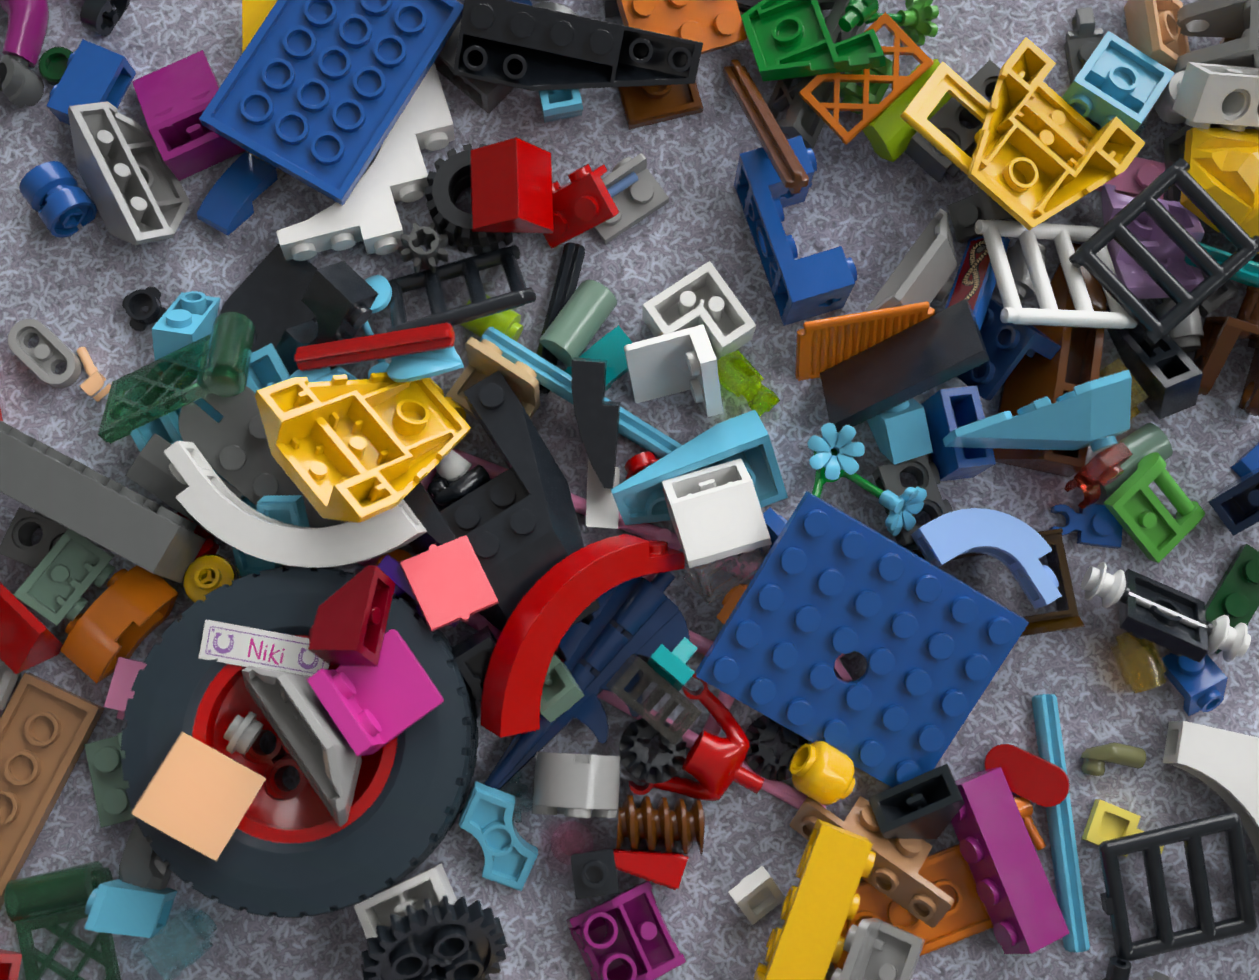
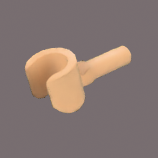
(95, 380)

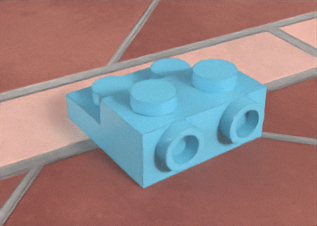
(1117, 84)

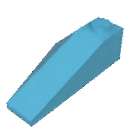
(1079, 419)
(743, 437)

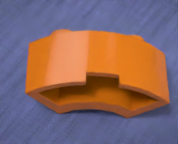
(118, 621)

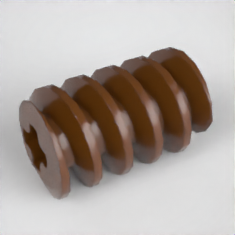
(661, 824)

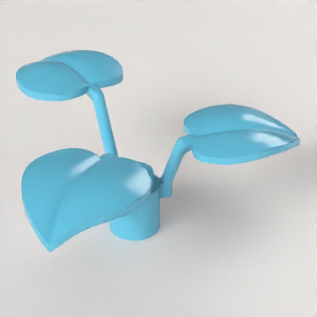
(402, 368)

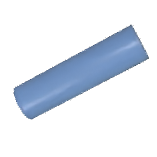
(622, 184)

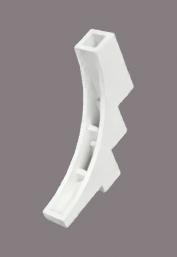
(393, 177)

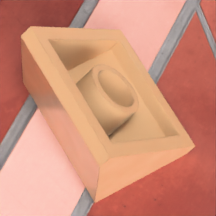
(1155, 30)

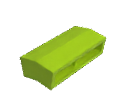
(888, 131)

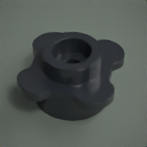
(136, 301)

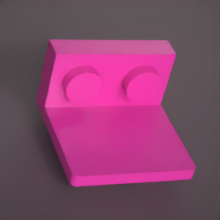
(377, 701)

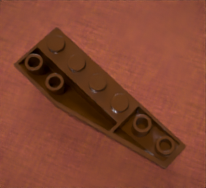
(1040, 377)

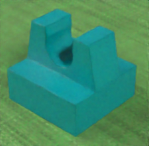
(673, 664)

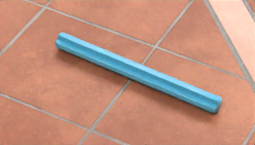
(560, 383)
(1061, 828)

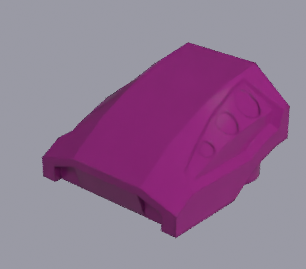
(635, 939)

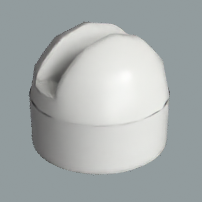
(453, 466)

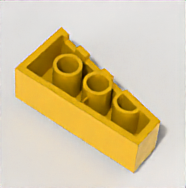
(818, 906)

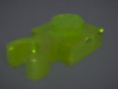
(743, 379)

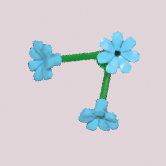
(835, 460)

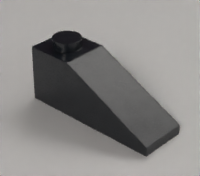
(1160, 370)

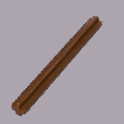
(766, 127)

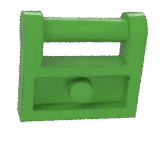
(1145, 516)

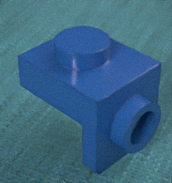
(1199, 683)

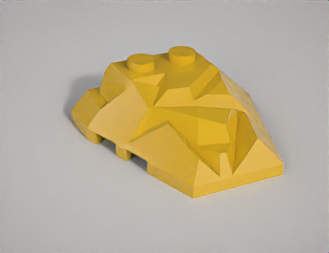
(1228, 170)

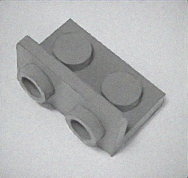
(633, 202)

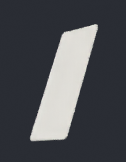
(600, 503)

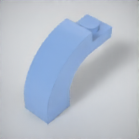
(995, 535)

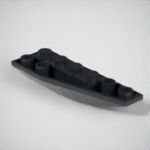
(561, 51)

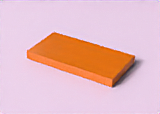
(953, 876)

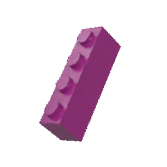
(1006, 865)

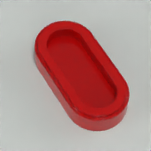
(1029, 775)

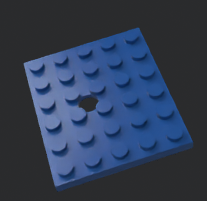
(849, 589)

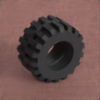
(441, 194)

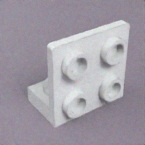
(675, 365)

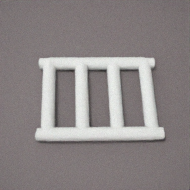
(1048, 313)

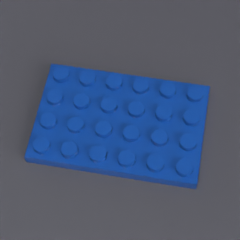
(329, 84)

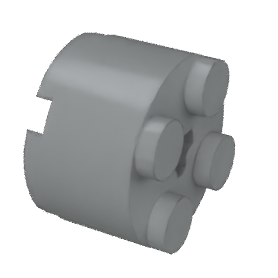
(576, 785)

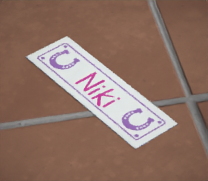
(258, 649)

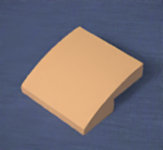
(198, 796)

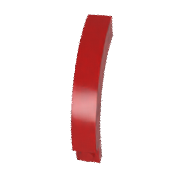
(544, 615)

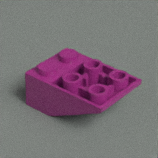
(172, 108)

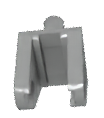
(1221, 20)

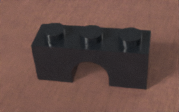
(341, 306)

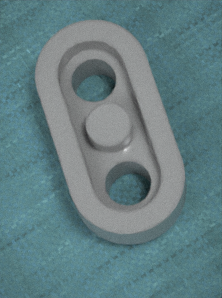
(45, 355)

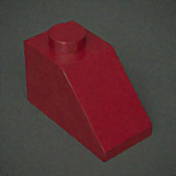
(354, 620)

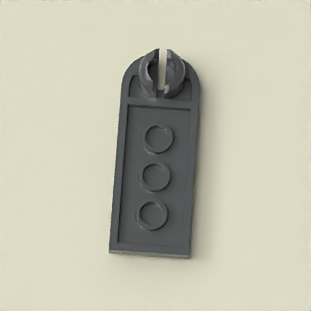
(240, 449)

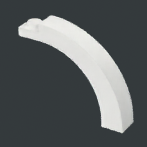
(275, 541)

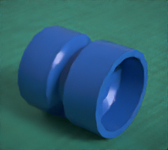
(57, 198)

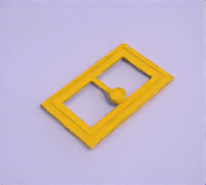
(921, 106)

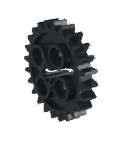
(437, 944)

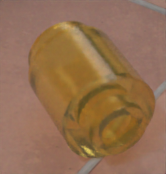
(1138, 662)

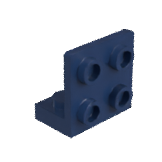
(1005, 348)

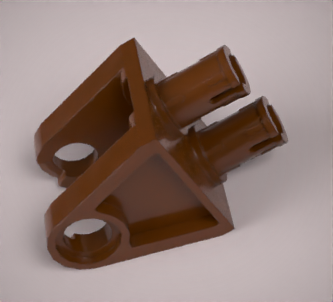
(1219, 340)

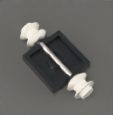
(1165, 615)

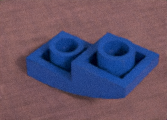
(232, 195)

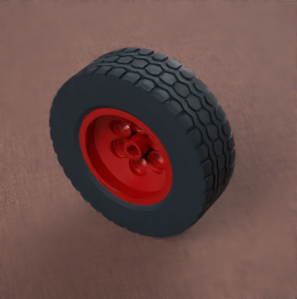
(288, 848)

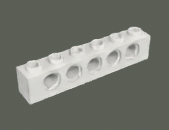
(1219, 96)

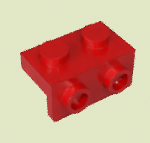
(580, 204)

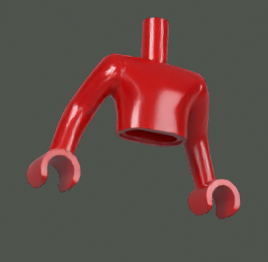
(711, 758)

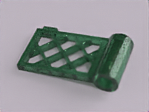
(216, 361)
(53, 900)

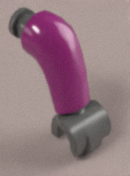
(22, 49)

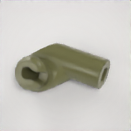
(1117, 753)

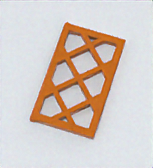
(869, 111)

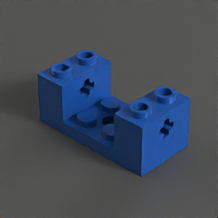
(803, 285)

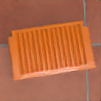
(838, 338)

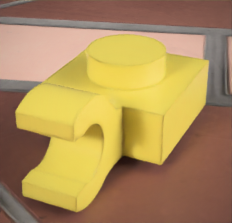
(1110, 822)

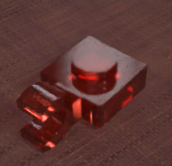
(1102, 469)

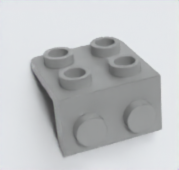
(879, 952)

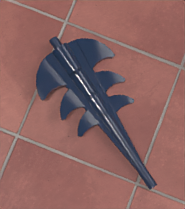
(630, 621)

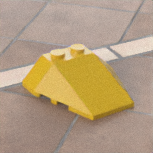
(1038, 149)
(358, 441)

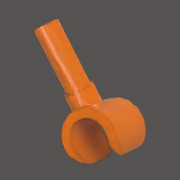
(1026, 810)

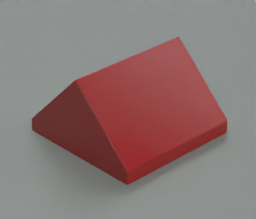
(511, 188)
(22, 636)

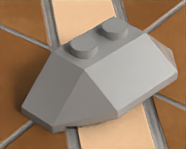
(126, 174)
(923, 270)
(308, 735)

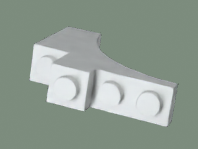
(1223, 762)

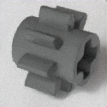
(424, 236)

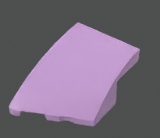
(1155, 241)

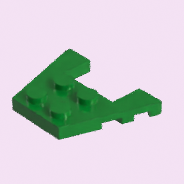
(794, 42)

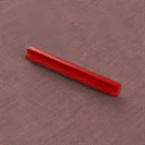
(375, 347)

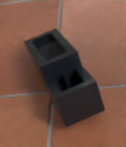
(595, 417)

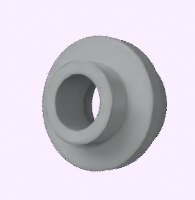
(242, 733)

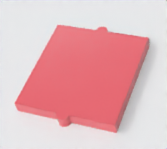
(448, 583)

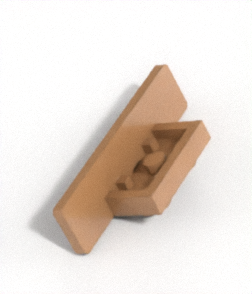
(895, 859)

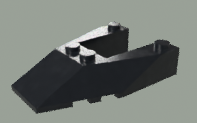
(515, 521)

